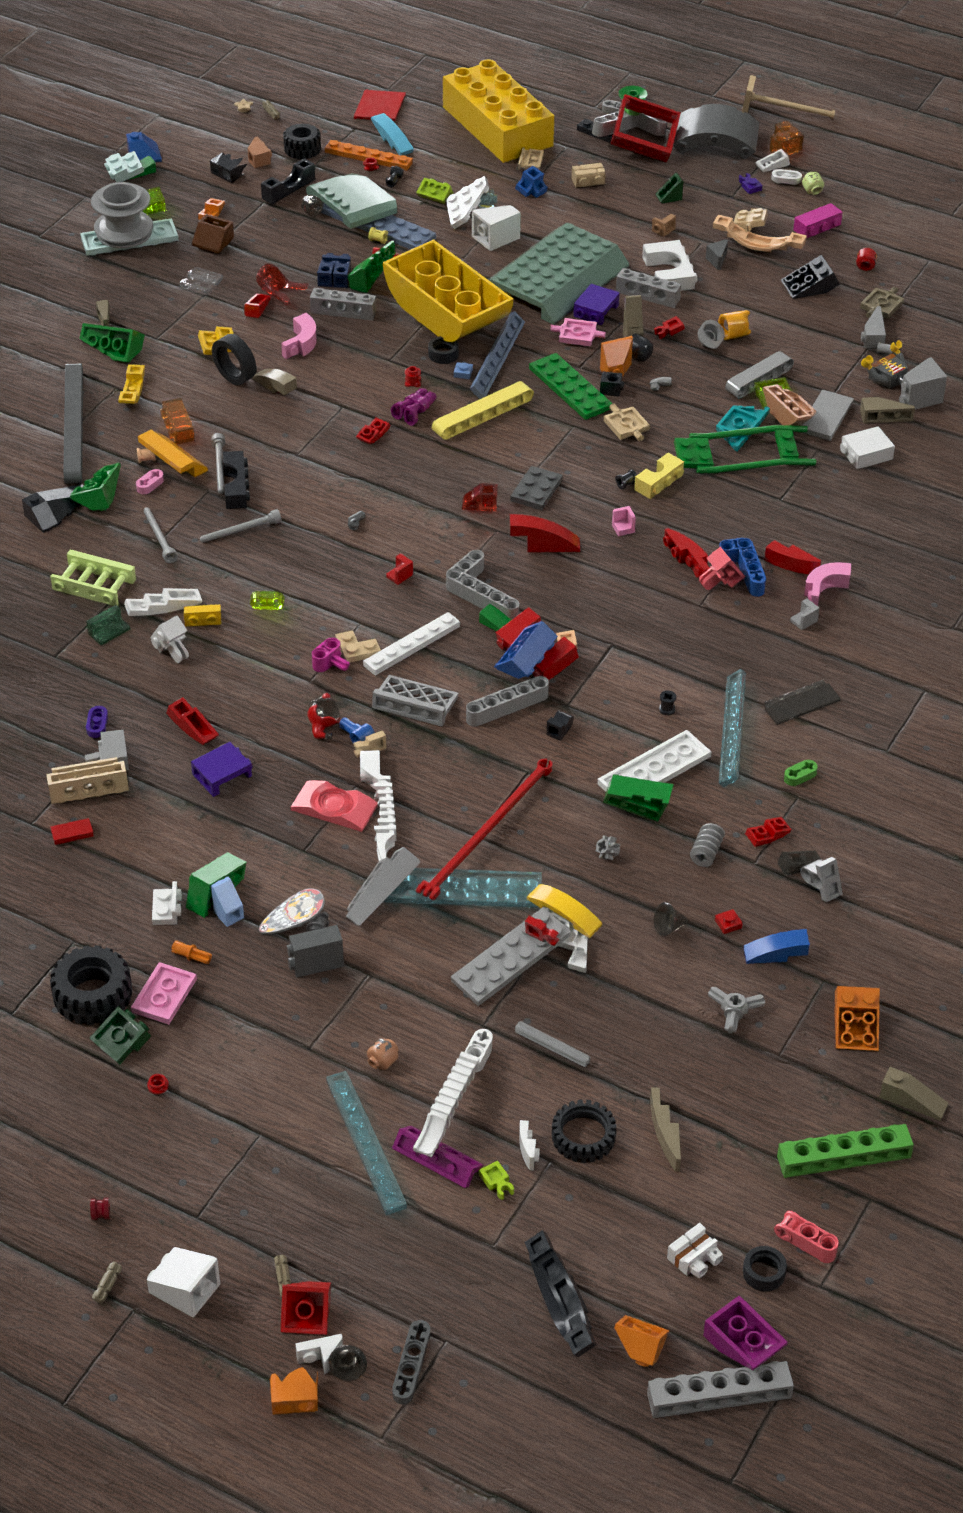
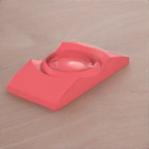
(335, 805)

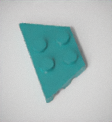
(741, 418)

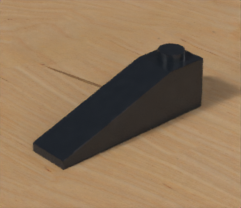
(49, 507)

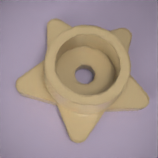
(243, 105)

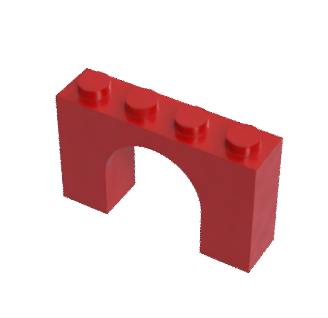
(555, 659)

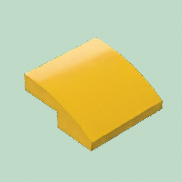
(207, 338)

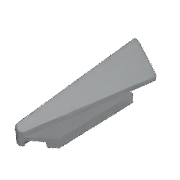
(380, 884)

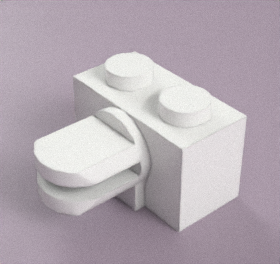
(170, 637)

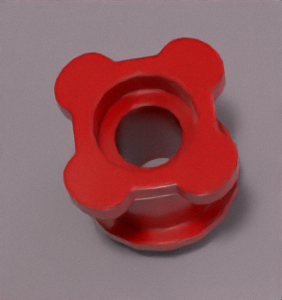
(412, 376)

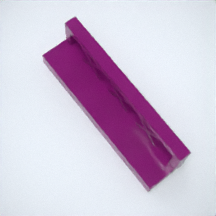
(444, 1161)

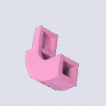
(305, 340)
(826, 577)

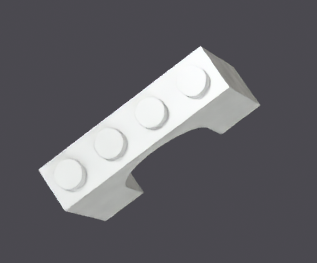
(672, 254)

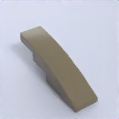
(666, 1132)

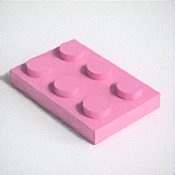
(164, 993)

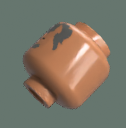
(382, 1054)

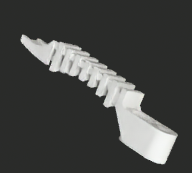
(371, 775)
(461, 1075)

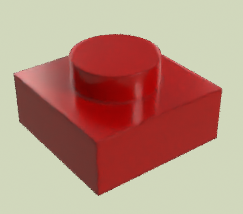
(728, 921)

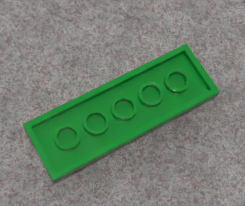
(570, 386)

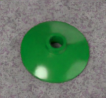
(634, 91)

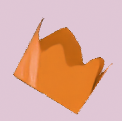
(295, 1393)

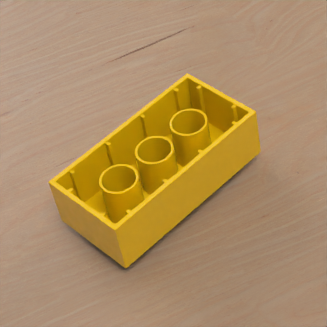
(497, 110)

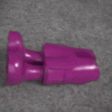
(413, 404)

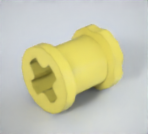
(378, 235)

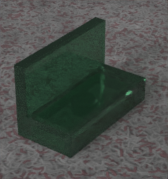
(107, 625)

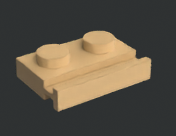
(530, 158)

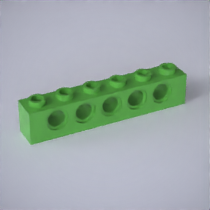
(845, 1150)

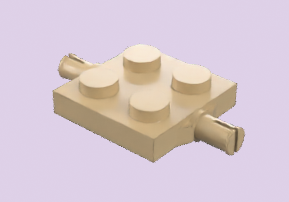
(751, 218)
(626, 422)

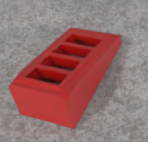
(256, 305)

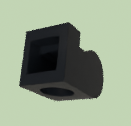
(560, 721)

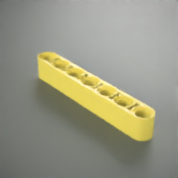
(482, 410)

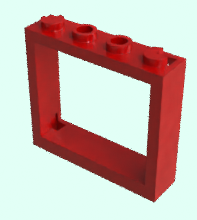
(639, 145)

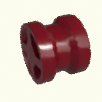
(100, 1208)

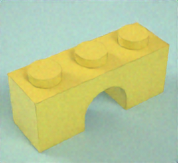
(652, 483)

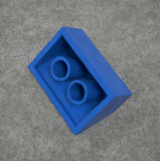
(527, 650)

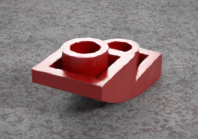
(374, 431)
(771, 831)

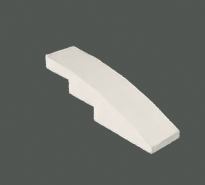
(168, 601)

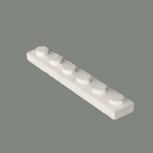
(411, 643)

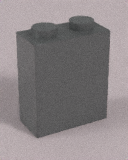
(315, 951)

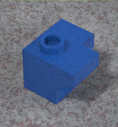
(532, 183)

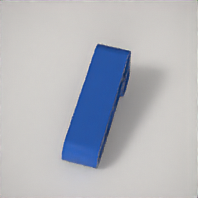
(744, 552)

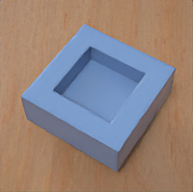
(463, 370)

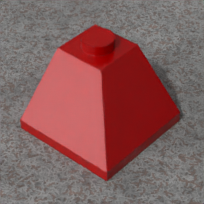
(305, 1307)

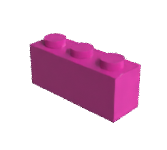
(818, 220)

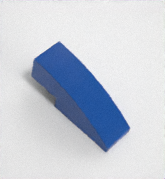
(777, 947)

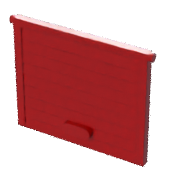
(379, 102)

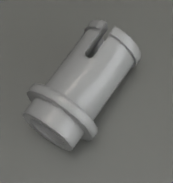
(884, 348)

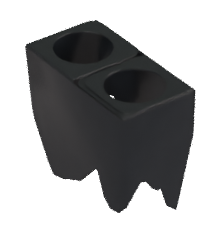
(226, 168)

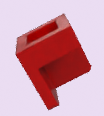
(402, 571)

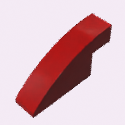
(543, 534)

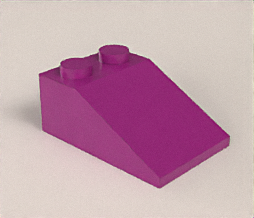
(742, 1334)

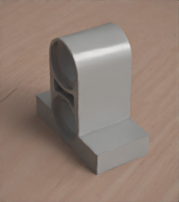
(823, 876)

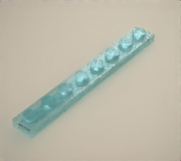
(732, 728)
(366, 1143)

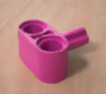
(327, 655)

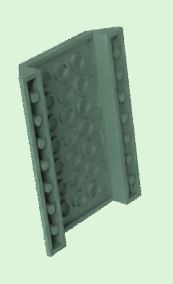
(560, 270)

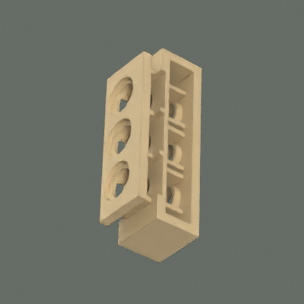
(81, 775)

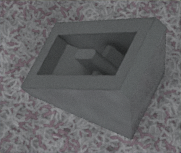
(716, 253)

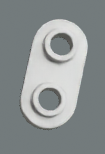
(786, 176)

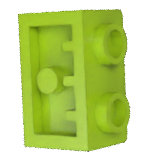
(434, 190)

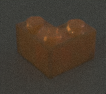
(786, 138)

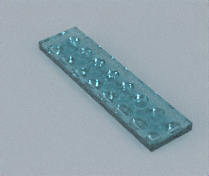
(470, 888)

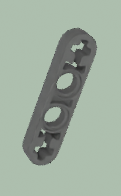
(410, 1361)

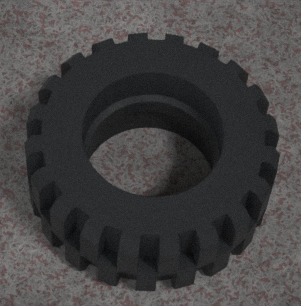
(86, 965)

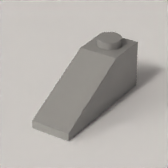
(874, 330)

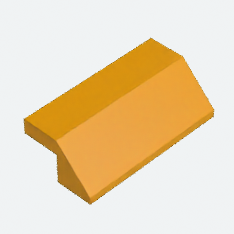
(171, 453)

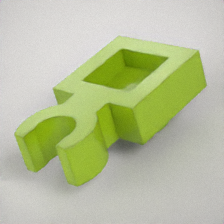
(496, 1177)

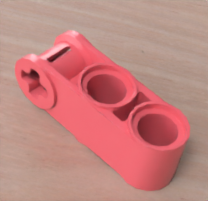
(797, 1232)

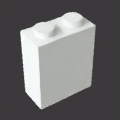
(867, 447)

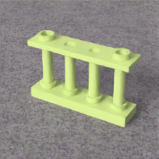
(96, 565)

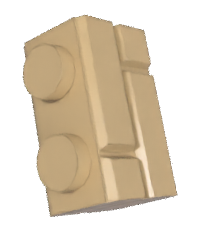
(588, 175)

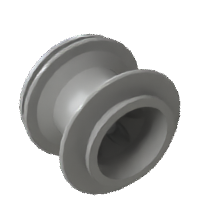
(122, 215)

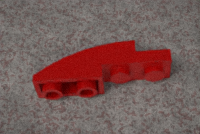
(686, 551)

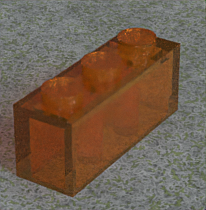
(177, 421)

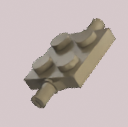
(886, 299)

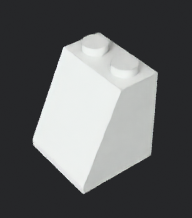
(496, 226)
(185, 1280)

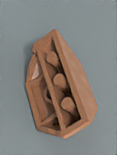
(787, 406)

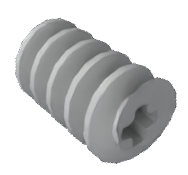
(707, 844)

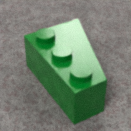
(638, 796)
(200, 892)

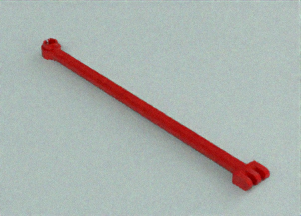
(432, 888)

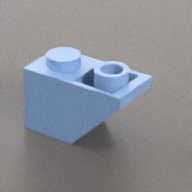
(226, 902)

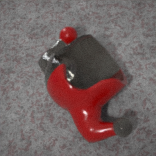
(323, 714)

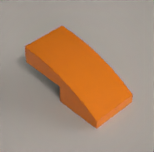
(212, 207)

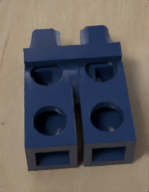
(334, 268)

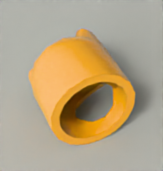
(737, 324)

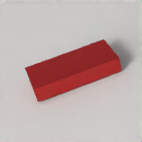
(71, 831)

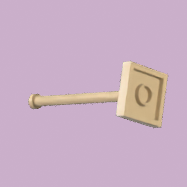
(750, 96)

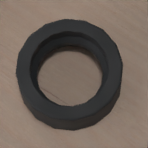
(443, 357)
(769, 1254)

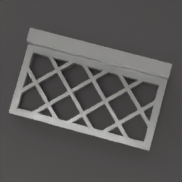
(408, 706)

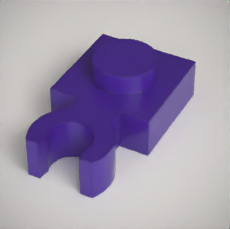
(749, 184)

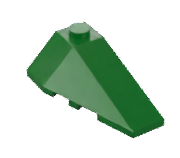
(369, 270)
(115, 342)
(99, 490)

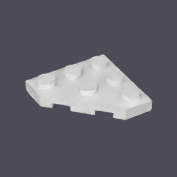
(465, 200)

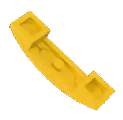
(133, 384)
(567, 907)

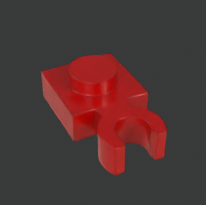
(670, 327)
(539, 930)

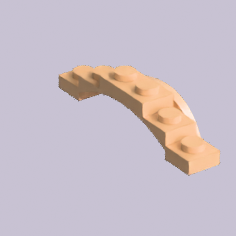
(756, 241)

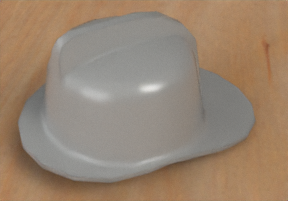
(711, 334)

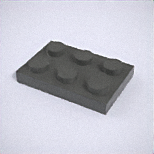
(536, 488)

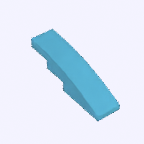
(391, 132)

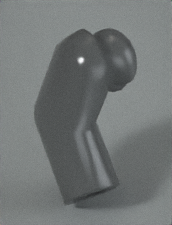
(353, 521)

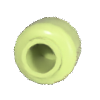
(813, 183)

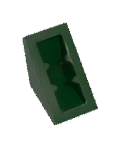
(671, 190)

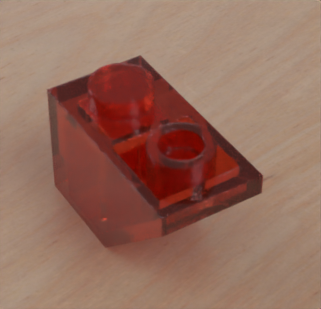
(482, 497)

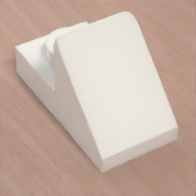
(318, 1349)

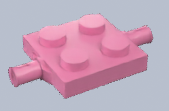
(577, 332)

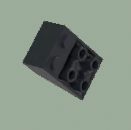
(811, 279)

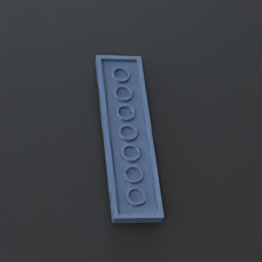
(399, 230)

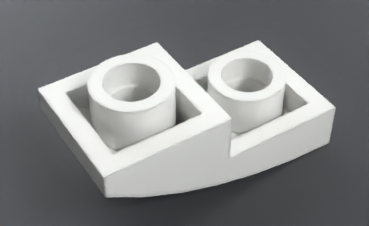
(528, 1145)

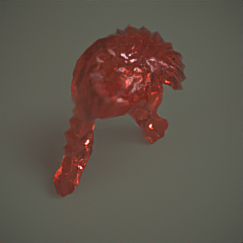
(272, 279)

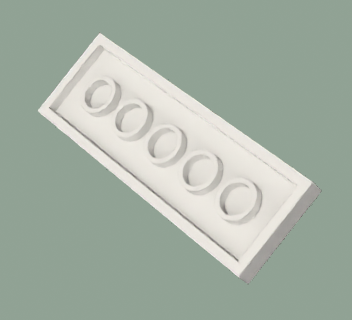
(663, 761)

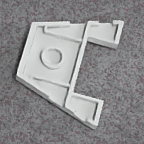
(576, 942)

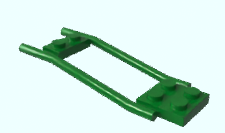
(697, 454)

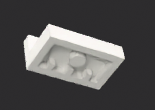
(166, 905)

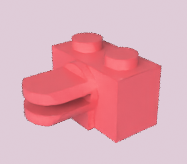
(722, 570)

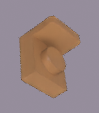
(664, 226)

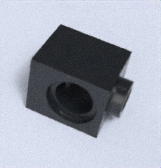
(611, 383)

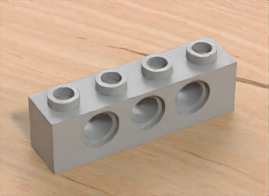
(649, 287)
(343, 304)

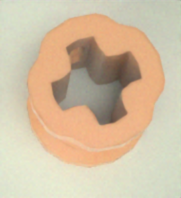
(145, 455)

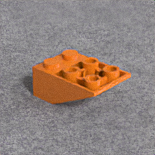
(857, 1018)

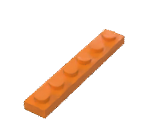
(361, 153)

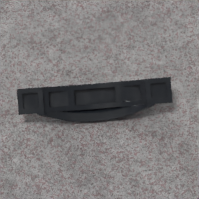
(560, 1294)

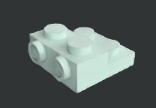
(123, 167)

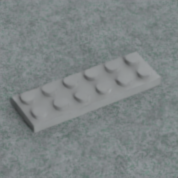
(506, 959)

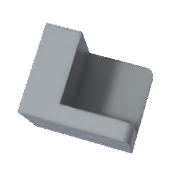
(807, 615)

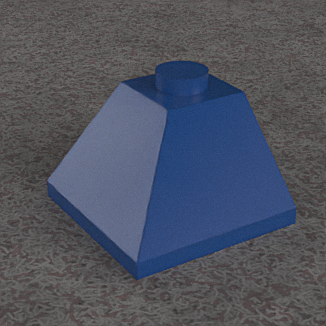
(143, 146)

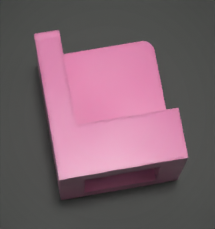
(623, 521)

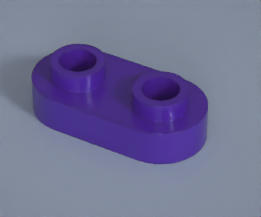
(96, 721)

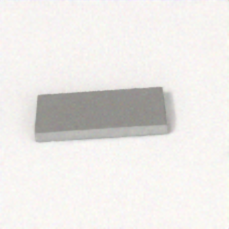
(830, 412)

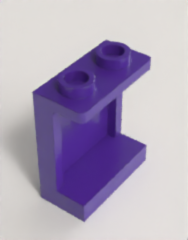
(595, 303)
(220, 766)

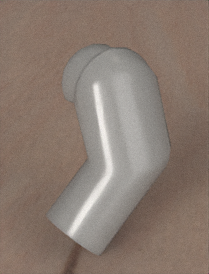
(661, 381)

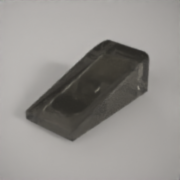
(792, 862)

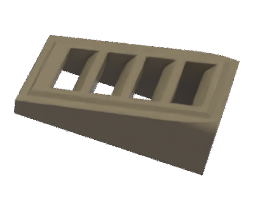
(103, 312)

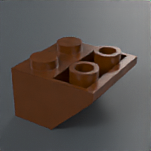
(213, 233)

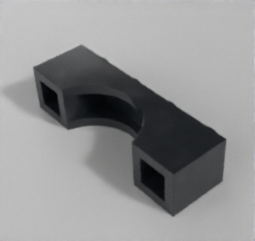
(301, 175)
(238, 490)

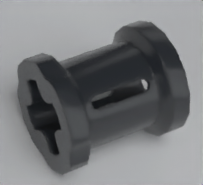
(626, 479)
(667, 702)

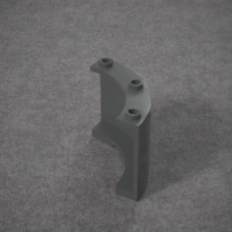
(719, 127)

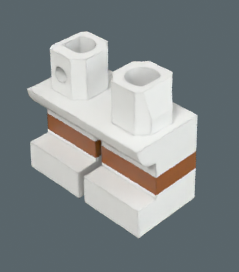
(692, 1250)

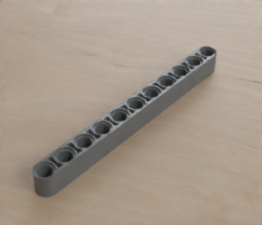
(73, 424)

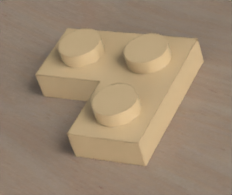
(354, 650)

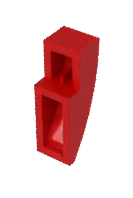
(791, 558)
(191, 721)

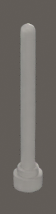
(218, 442)
(273, 517)
(169, 554)

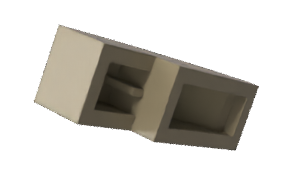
(276, 380)

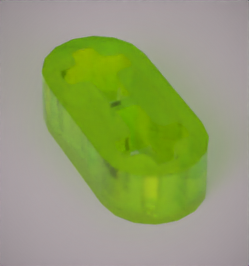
(267, 600)

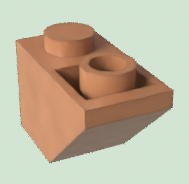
(258, 153)

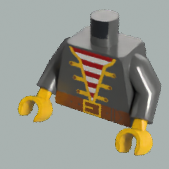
(888, 370)

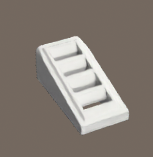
(777, 160)

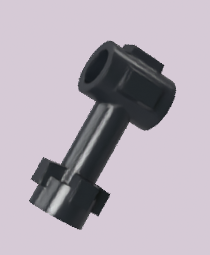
(395, 172)

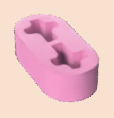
(149, 481)

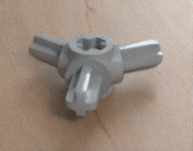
(735, 1006)

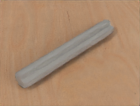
(552, 1044)

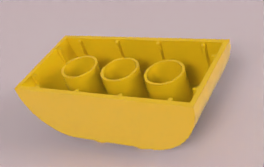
(444, 291)

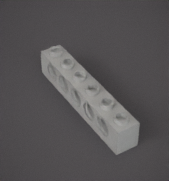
(711, 1398)

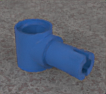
(356, 731)

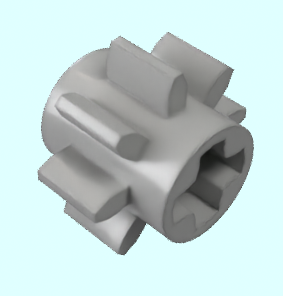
(607, 848)

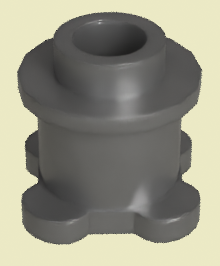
(318, 922)

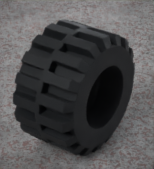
(302, 141)

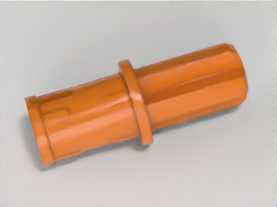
(191, 952)

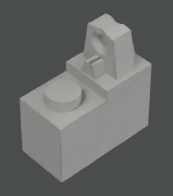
(110, 746)

